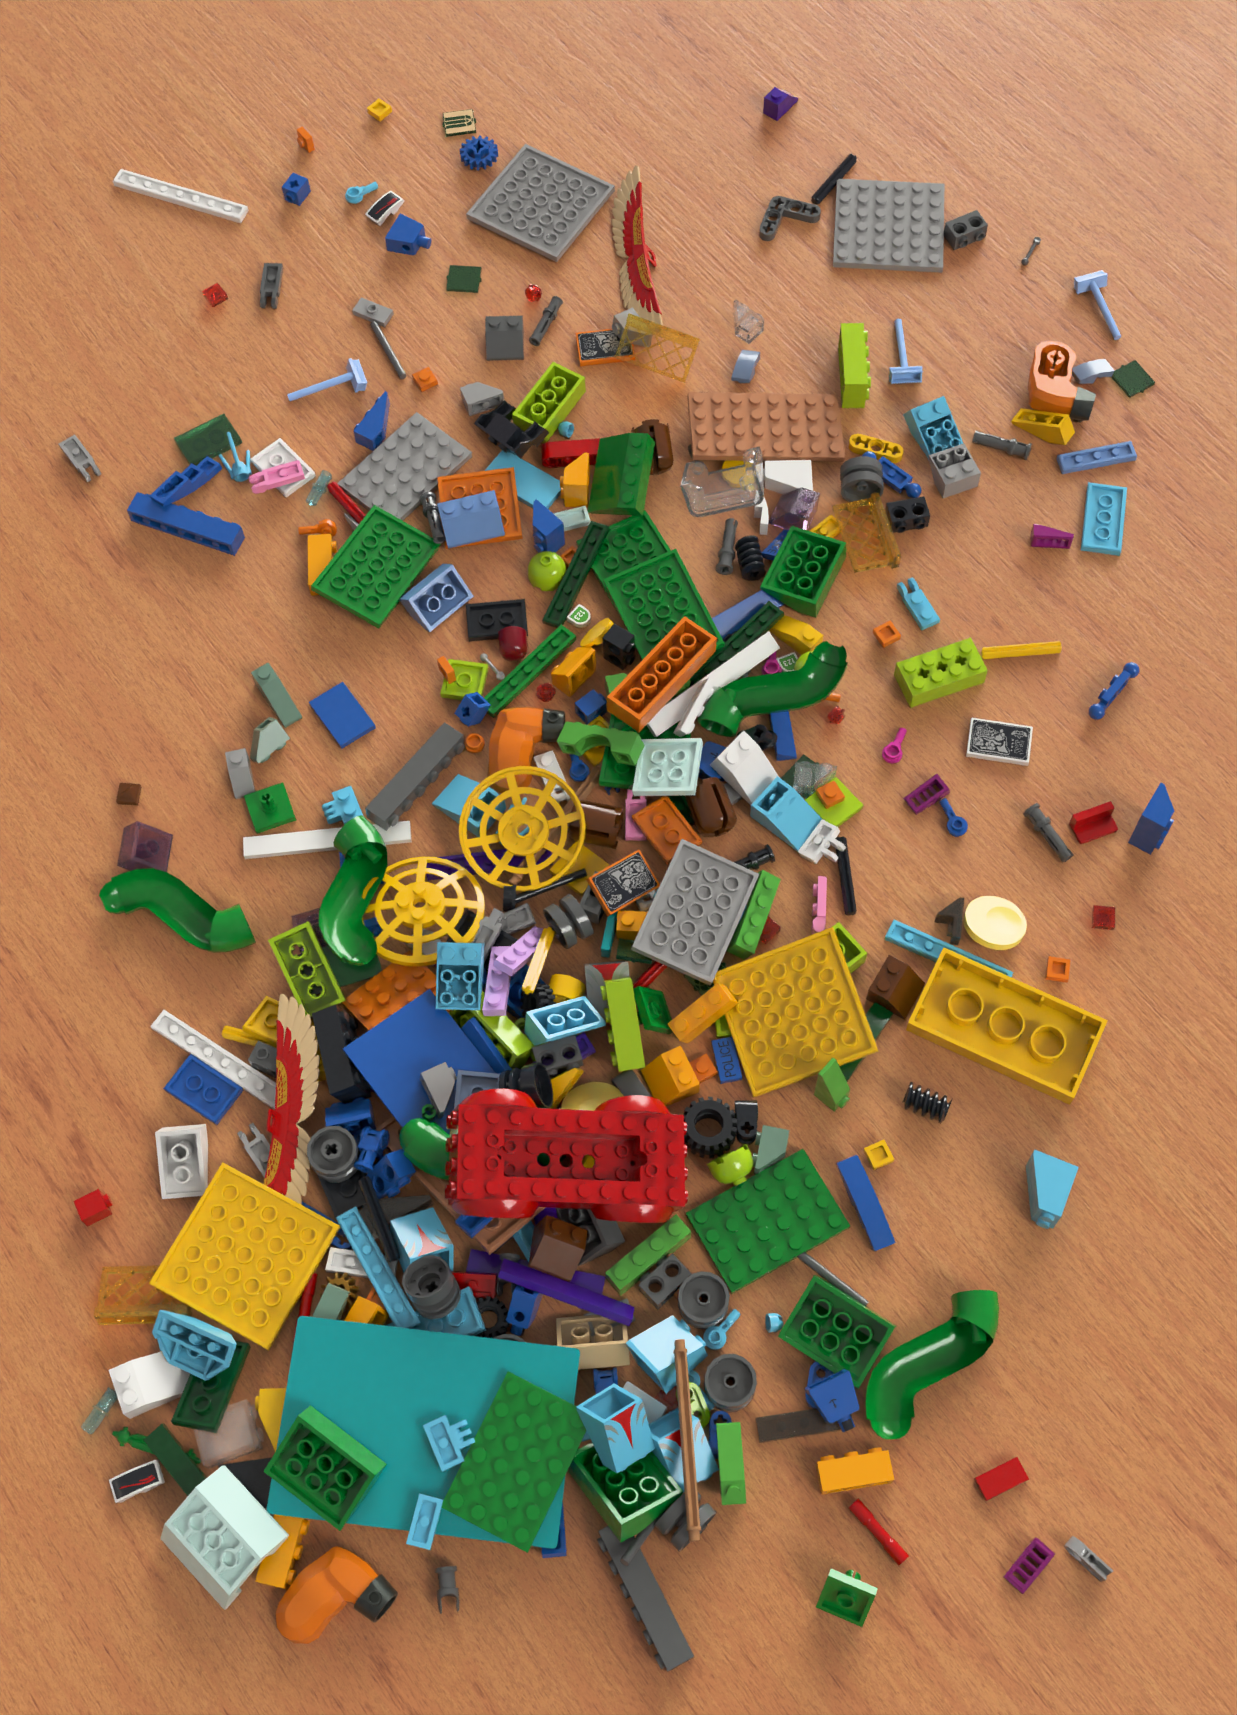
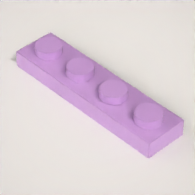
(519, 953)
(496, 987)

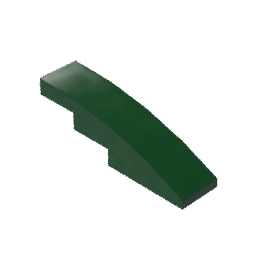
(877, 1018)

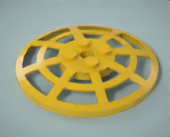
(516, 817)
(426, 916)

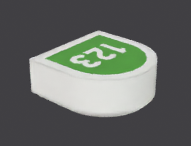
(579, 617)
(787, 662)

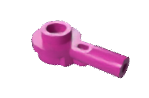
(771, 665)
(892, 752)

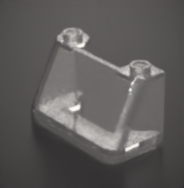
(723, 489)

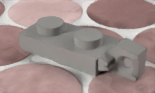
(489, 931)

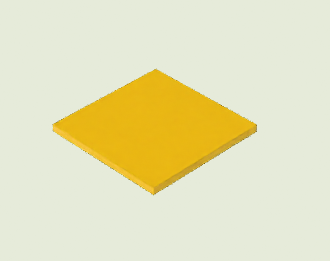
(795, 1012)
(245, 1256)

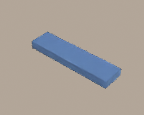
(1096, 457)

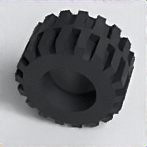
(714, 1110)

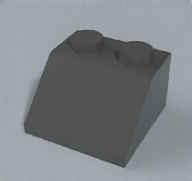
(504, 337)

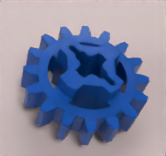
(479, 152)

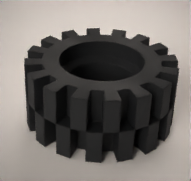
(540, 998)
(501, 1312)

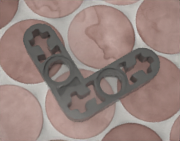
(784, 209)

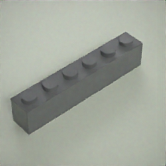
(415, 777)
(648, 1602)

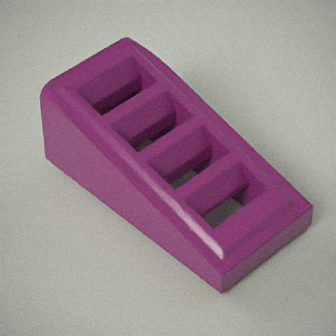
(1050, 538)
(944, 790)
(1042, 1548)

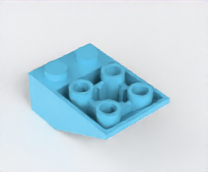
(933, 426)
(454, 797)
(785, 813)
(459, 975)

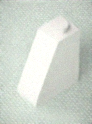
(787, 475)

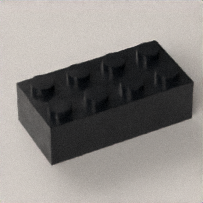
(334, 1032)

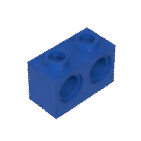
(391, 1174)

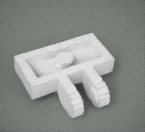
(819, 842)

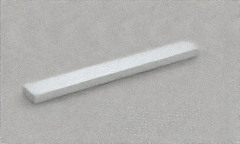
(180, 196)
(723, 675)
(313, 841)
(216, 1057)

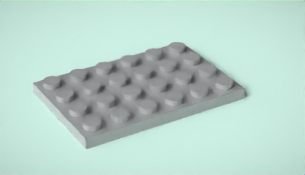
(405, 468)
(695, 912)

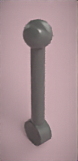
(1036, 241)

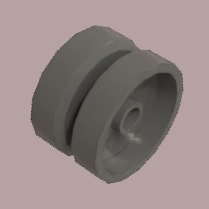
(861, 478)
(568, 921)
(321, 1156)
(701, 1314)
(727, 1368)
(676, 1517)

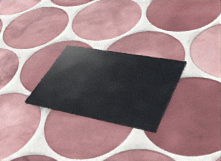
(253, 1478)

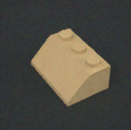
(603, 1349)

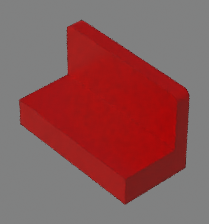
(1093, 823)

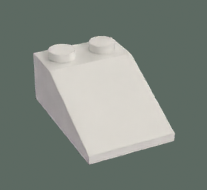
(745, 767)
(182, 1160)
(147, 1383)

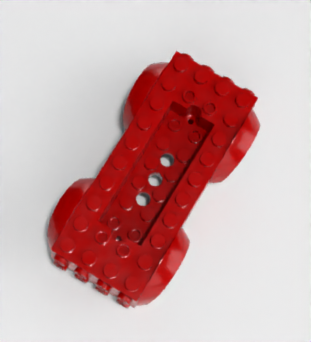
(631, 1138)

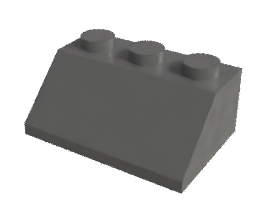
(602, 1235)

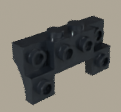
(508, 435)

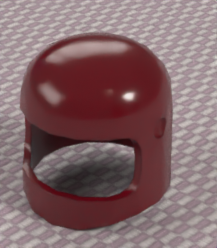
(513, 643)

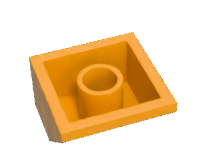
(576, 482)
(574, 670)
(671, 1077)

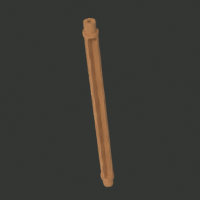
(582, 793)
(687, 1442)

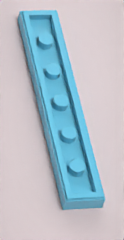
(929, 946)
(377, 1269)

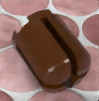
(663, 449)
(711, 808)
(602, 824)

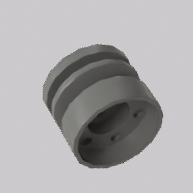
(431, 1287)

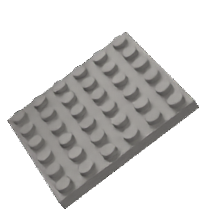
(540, 202)
(889, 225)

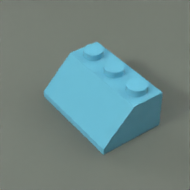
(561, 1020)

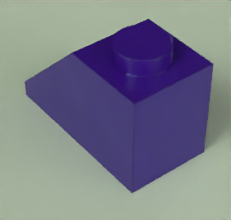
(778, 102)

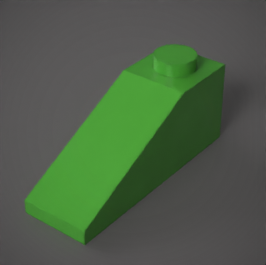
(832, 1086)
(731, 1463)

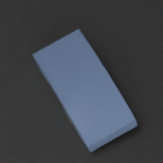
(745, 366)
(1089, 371)

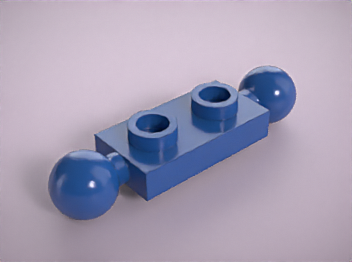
(896, 477)
(1117, 684)

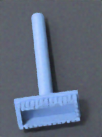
(1094, 282)
(903, 373)
(355, 374)

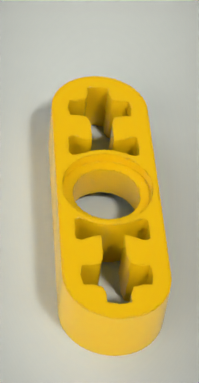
(871, 441)

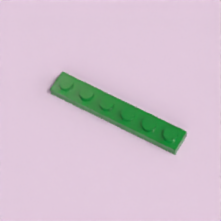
(529, 669)

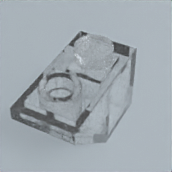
(747, 323)
(810, 776)

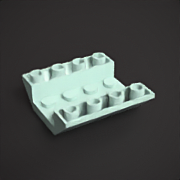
(222, 1535)

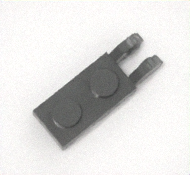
(271, 284)

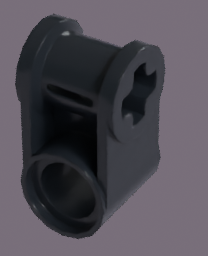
(762, 736)
(747, 1115)

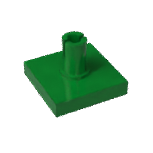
(269, 808)
(652, 1010)
(846, 1596)

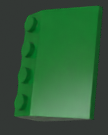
(621, 474)
(804, 570)
(836, 1330)
(324, 1467)
(626, 1498)

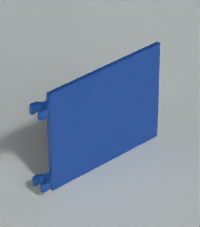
(404, 1047)

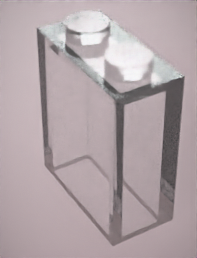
(235, 1436)

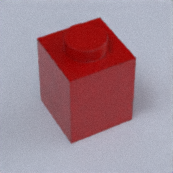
(93, 1207)

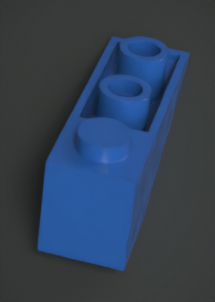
(373, 427)

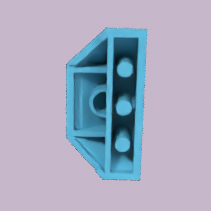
(193, 1344)

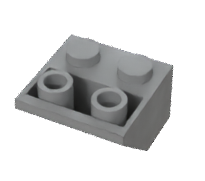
(954, 470)

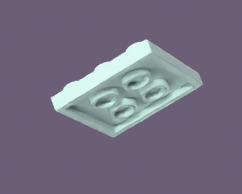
(668, 767)

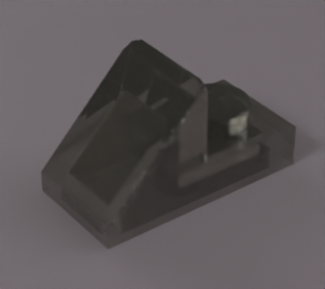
(953, 917)

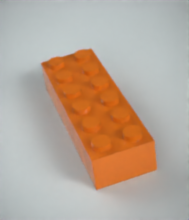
(661, 674)

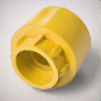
(566, 987)

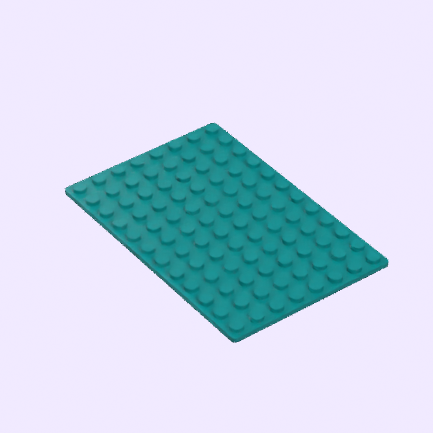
(393, 1381)

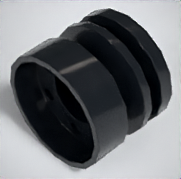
(532, 1080)

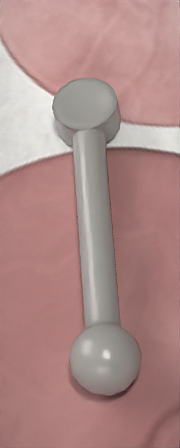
(500, 675)

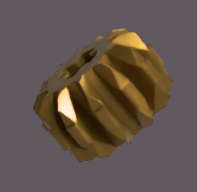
(344, 1283)

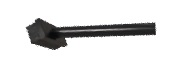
(510, 897)

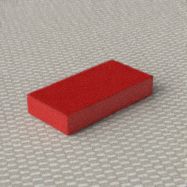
(1001, 1479)

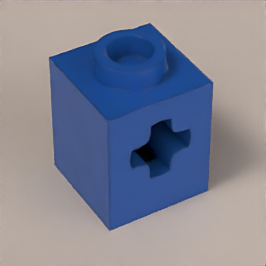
(296, 189)
(591, 706)
(472, 709)

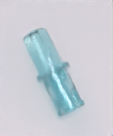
(318, 488)
(100, 1411)

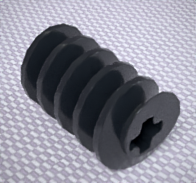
(750, 558)
(926, 1102)

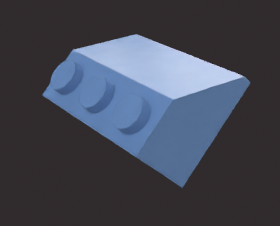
(471, 519)
(436, 597)

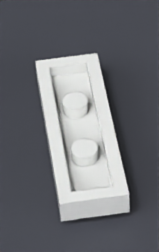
(695, 708)
(347, 1262)

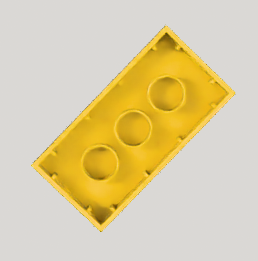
(1006, 1025)

